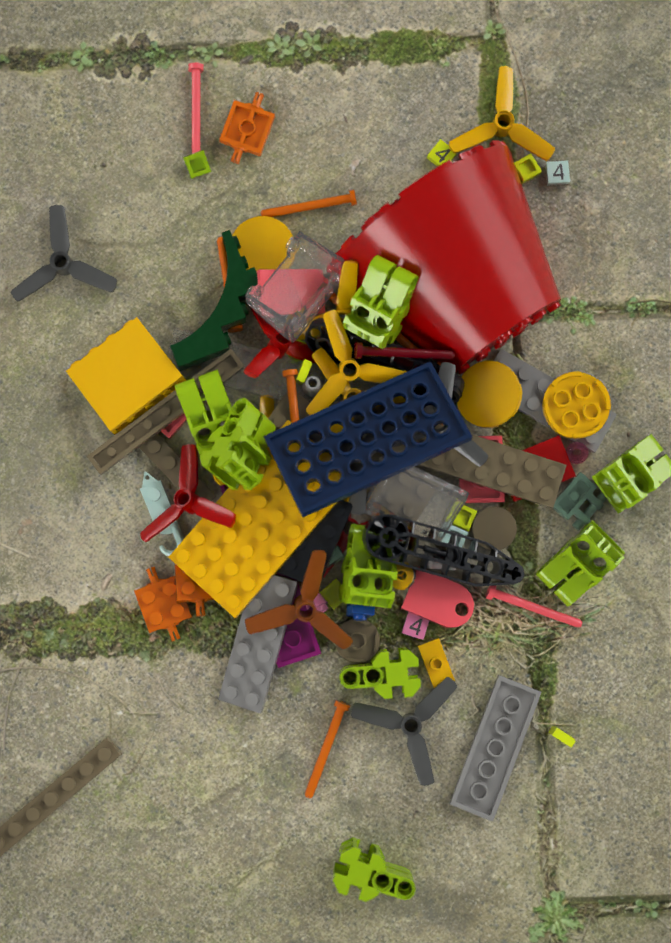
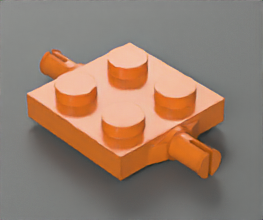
(247, 128)
(190, 591)
(160, 604)

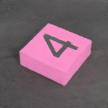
(415, 626)

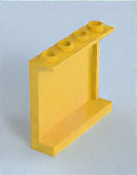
(125, 375)

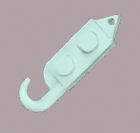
(157, 502)

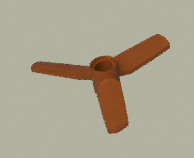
(288, 613)

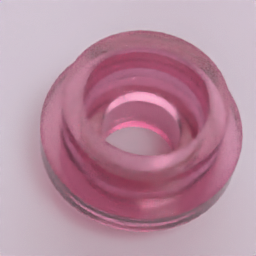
(577, 459)

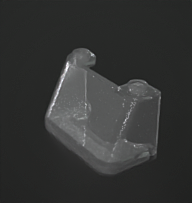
(297, 287)
(418, 498)

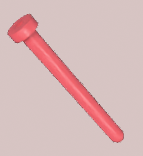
(195, 68)
(492, 592)

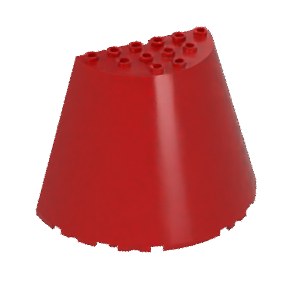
(473, 255)

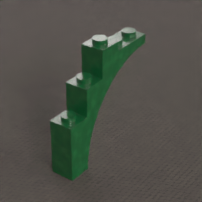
(209, 339)

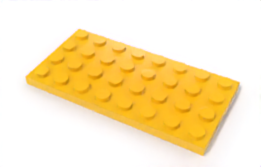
(267, 530)

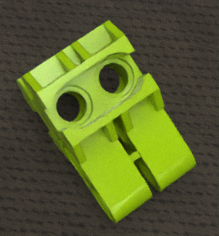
(381, 297)
(195, 410)
(238, 442)
(633, 474)
(572, 557)
(369, 568)
(391, 673)
(363, 872)

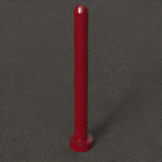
(401, 352)

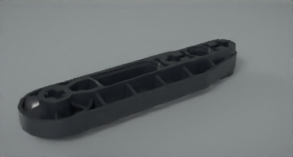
(400, 363)
(453, 556)

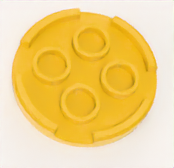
(263, 242)
(490, 394)
(576, 405)

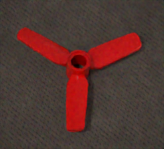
(275, 350)
(187, 500)

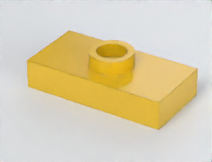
(435, 661)

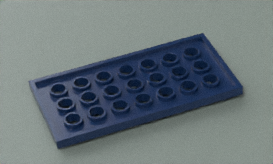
(372, 472)

